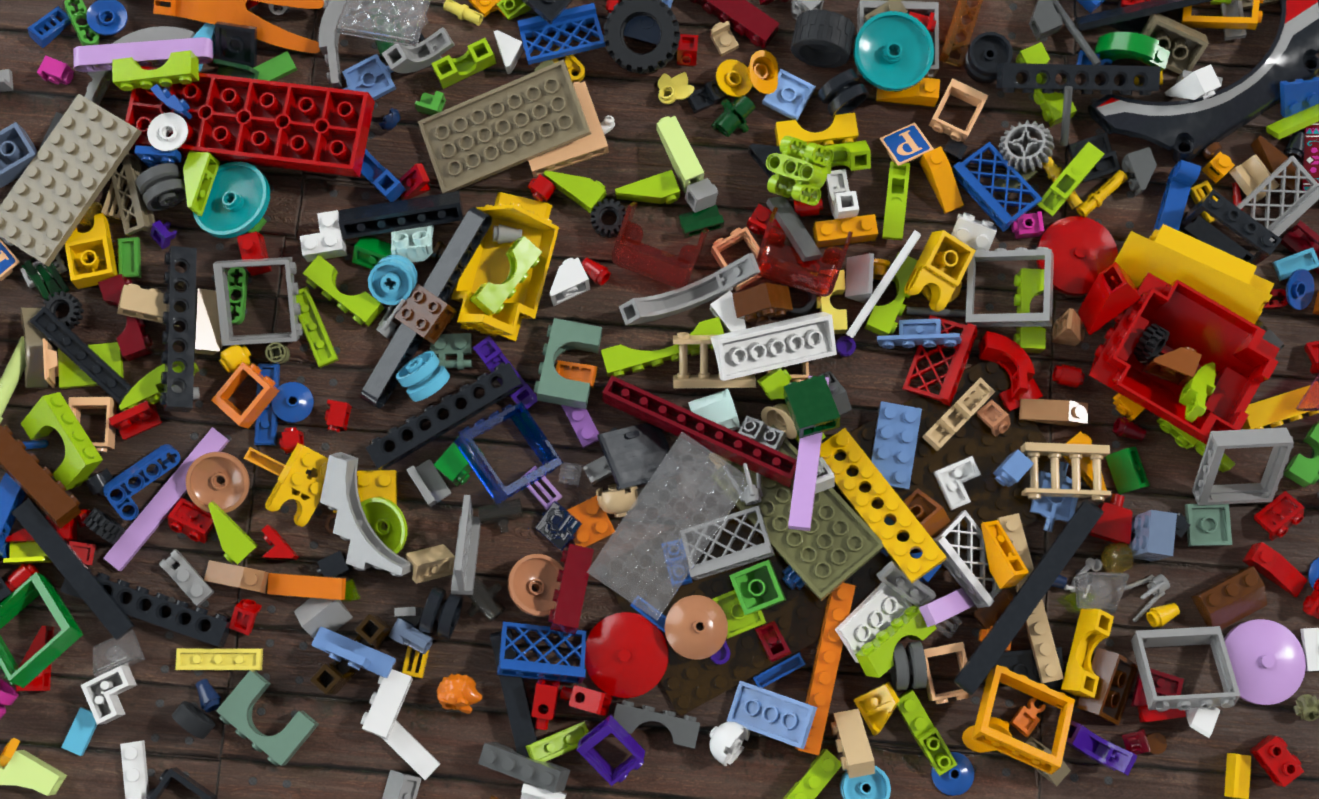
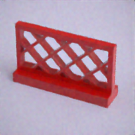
(955, 369)

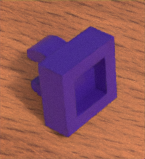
(161, 234)

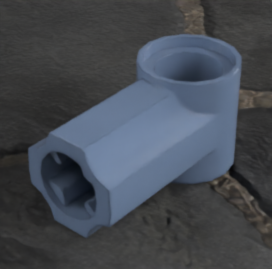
(406, 633)

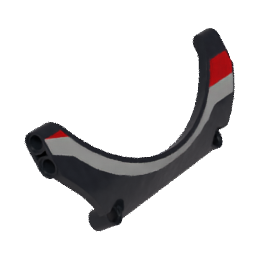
(1200, 122)

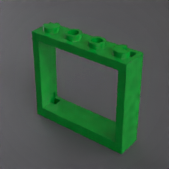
(69, 633)

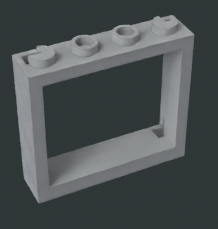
(923, 8)
(224, 309)
(1011, 319)
(1218, 441)
(1181, 637)

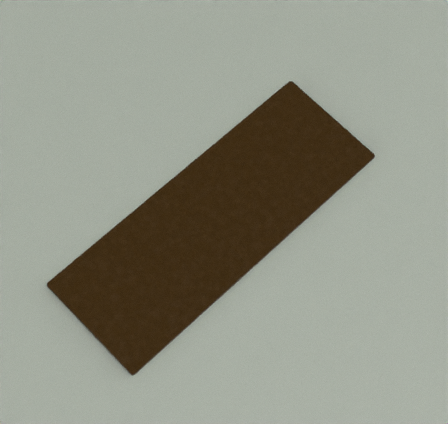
(802, 614)

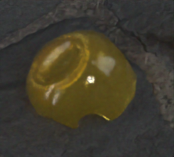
(1117, 558)

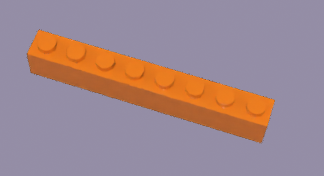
(827, 663)

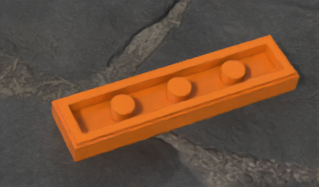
(306, 586)

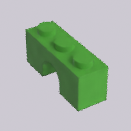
(1302, 469)

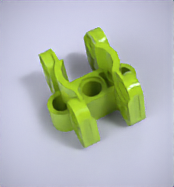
(796, 170)

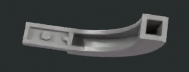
(329, 41)
(102, 79)
(690, 296)

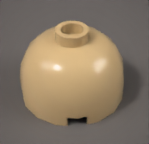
(616, 501)

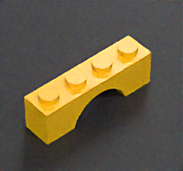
(842, 130)
(1091, 629)

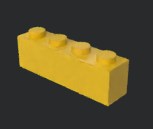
(1276, 410)

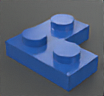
(153, 157)

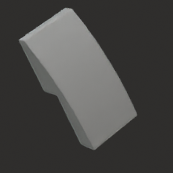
(760, 432)

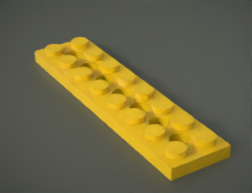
(893, 506)

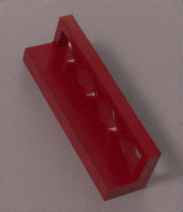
(1298, 241)

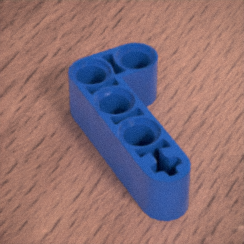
(1176, 193)
(143, 479)
(10, 498)

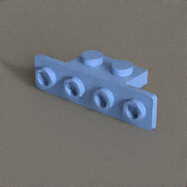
(919, 332)
(355, 653)

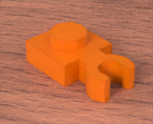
(1026, 719)

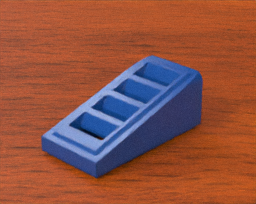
(47, 36)

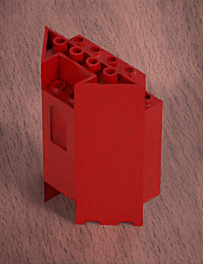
(1194, 322)

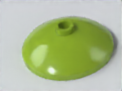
(382, 511)

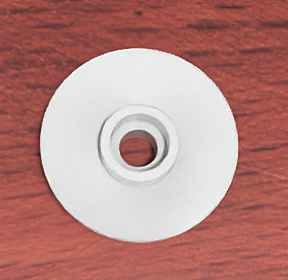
(162, 126)

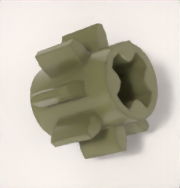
(1307, 707)

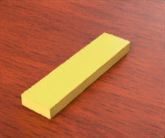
(219, 659)

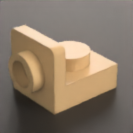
(723, 38)

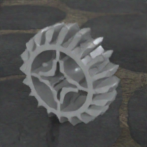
(1036, 150)

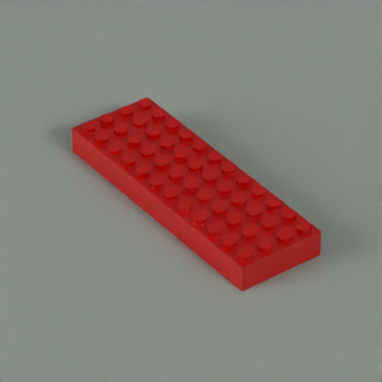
(265, 122)

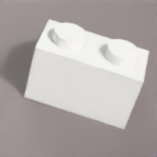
(569, 281)

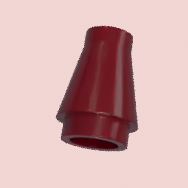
(1127, 429)

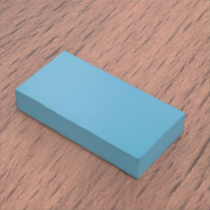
(1303, 260)
(80, 732)

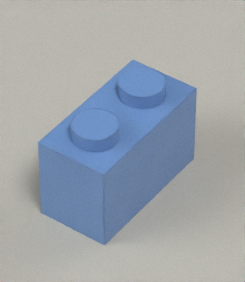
(1012, 468)

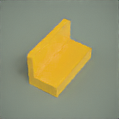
(1237, 776)

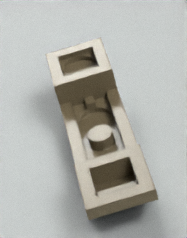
(33, 350)

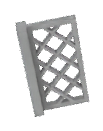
(1296, 209)
(466, 550)
(738, 558)
(957, 567)

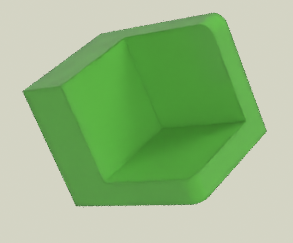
(431, 104)

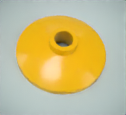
(737, 73)

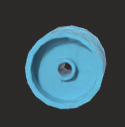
(392, 279)
(423, 376)
(877, 783)

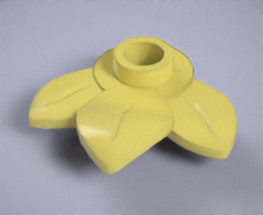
(675, 87)

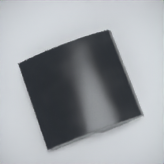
(1107, 164)

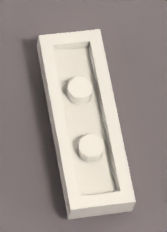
(134, 770)

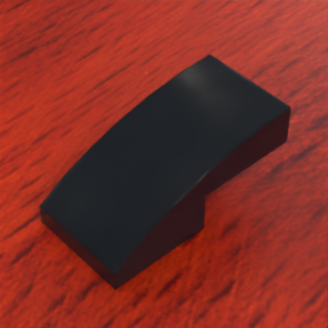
(706, 97)

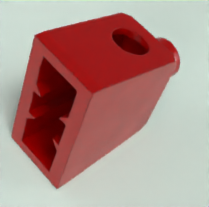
(254, 247)
(1115, 521)
(545, 693)
(594, 701)

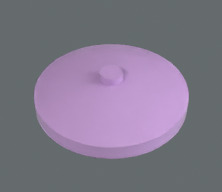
(1265, 661)

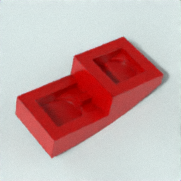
(1012, 404)

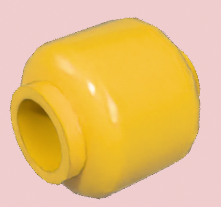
(233, 357)

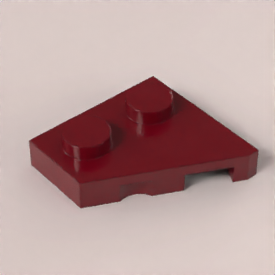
(1164, 685)

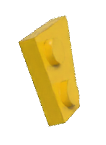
(877, 706)

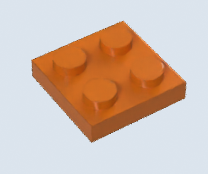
(594, 522)

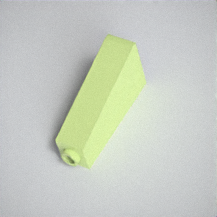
(679, 152)

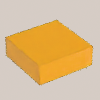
(8, 751)

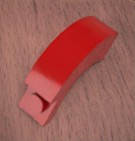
(1011, 357)

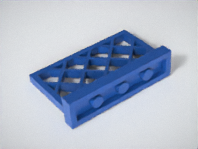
(569, 18)
(981, 194)
(539, 670)

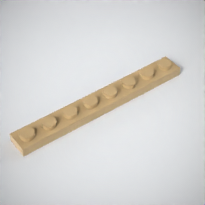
(1037, 623)

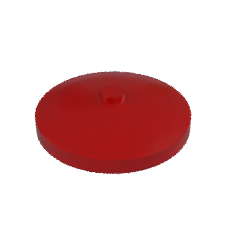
(1080, 253)
(626, 655)

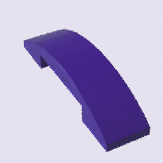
(492, 357)

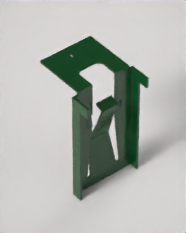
(50, 282)

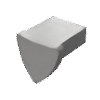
(411, 614)

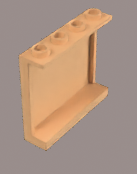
(579, 150)

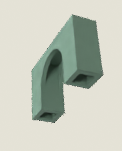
(565, 336)
(238, 711)

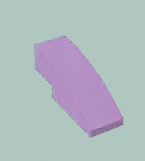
(945, 607)

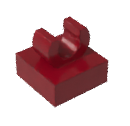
(1136, 742)

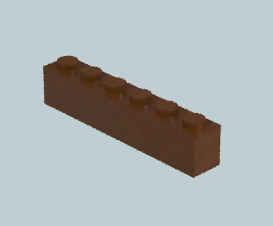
(36, 480)

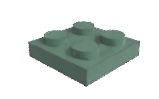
(1208, 525)

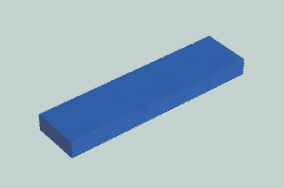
(267, 421)

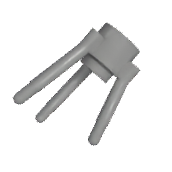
(386, 325)
(751, 494)
(1156, 586)

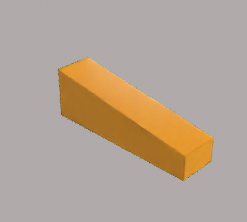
(264, 461)

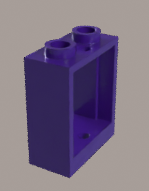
(587, 750)

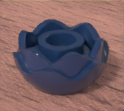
(390, 120)

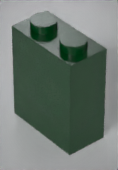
(811, 406)

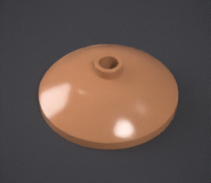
(205, 487)
(535, 571)
(682, 630)

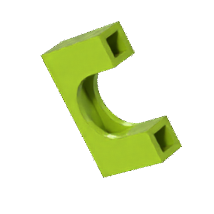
(80, 453)

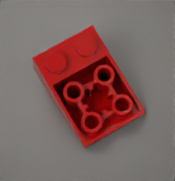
(1107, 298)

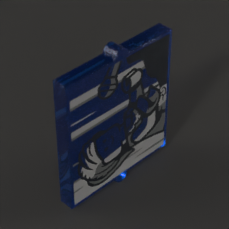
(558, 525)

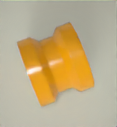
(880, 268)

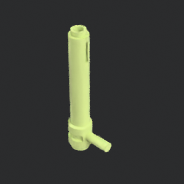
(12, 375)

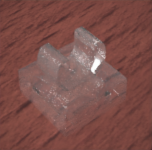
(570, 474)

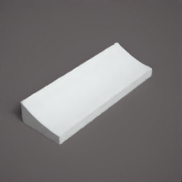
(774, 345)

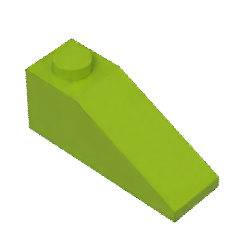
(199, 176)
(579, 189)
(655, 189)
(232, 538)

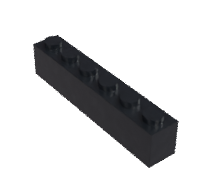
(400, 215)

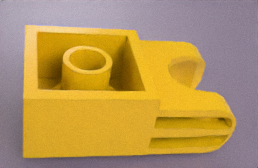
(91, 254)
(940, 268)
(297, 485)

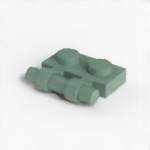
(453, 344)

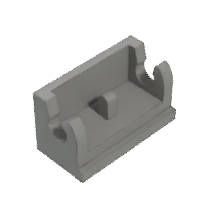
(597, 470)

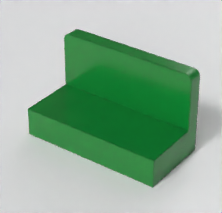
(370, 251)
(1127, 470)

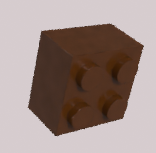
(762, 302)

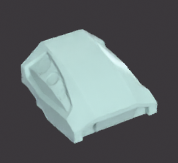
(413, 243)
(718, 409)

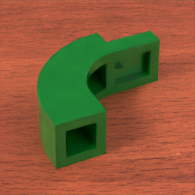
(1132, 46)

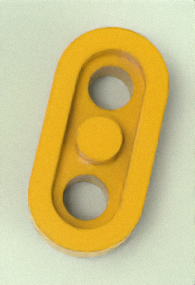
(573, 64)

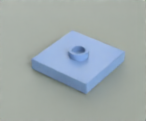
(790, 96)

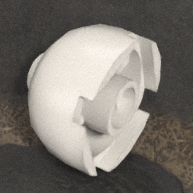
(727, 741)

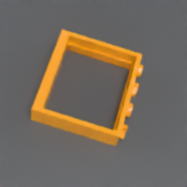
(1223, 22)
(1010, 746)

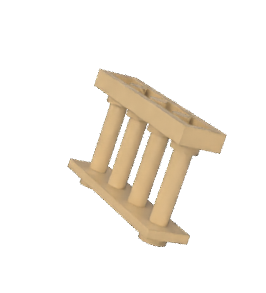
(703, 379)
(1075, 452)

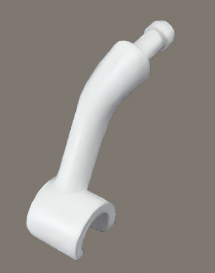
(1090, 563)

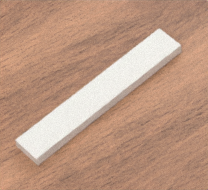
(883, 284)

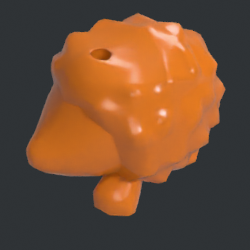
(458, 693)

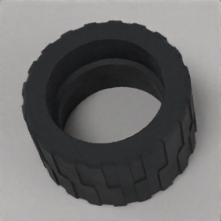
(823, 38)

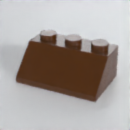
(1231, 598)
(1114, 686)

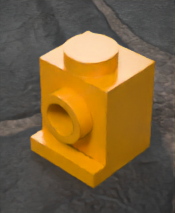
(1221, 163)
(1127, 407)

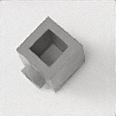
(701, 195)

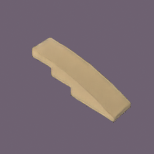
(958, 414)

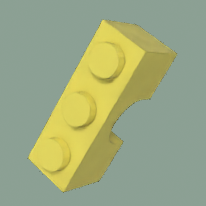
(839, 316)

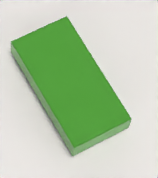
(276, 67)
(129, 257)

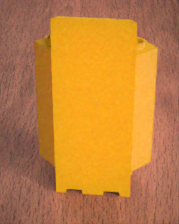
(493, 266)
(1200, 266)

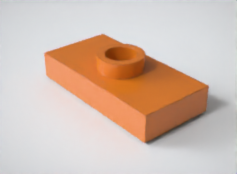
(577, 371)

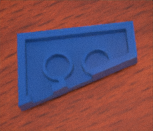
(1298, 95)

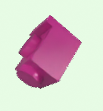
(55, 71)
(1034, 230)

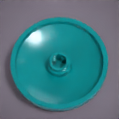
(893, 51)
(235, 201)

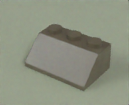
(1182, 41)

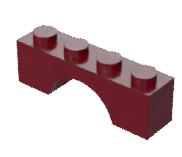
(133, 340)

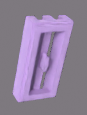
(553, 489)

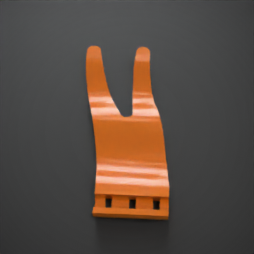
(236, 13)

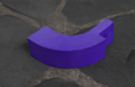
(1099, 749)

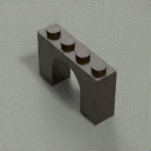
(335, 675)

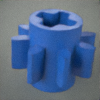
(791, 579)

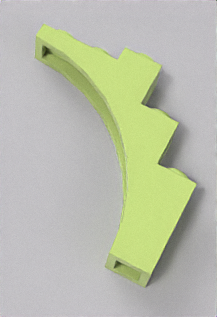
(32, 773)

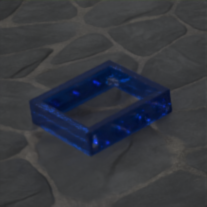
(530, 432)

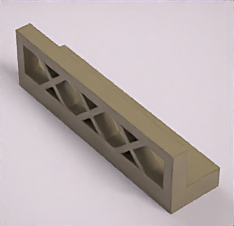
(145, 218)

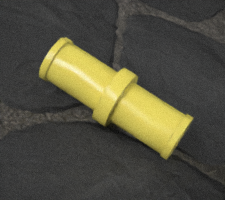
(463, 12)

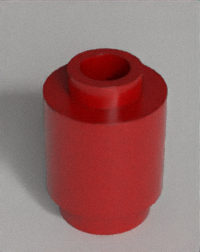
(807, 210)
(1068, 375)
(20, 575)

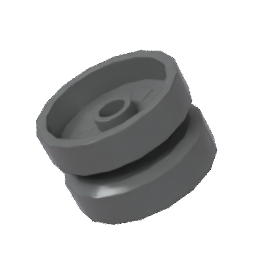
(161, 187)
(909, 666)

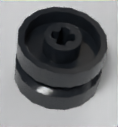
(984, 55)
(843, 93)
(441, 612)

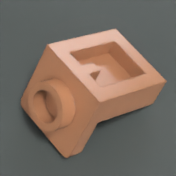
(994, 418)

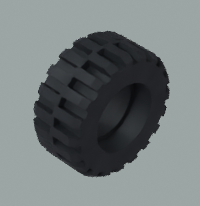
(616, 45)

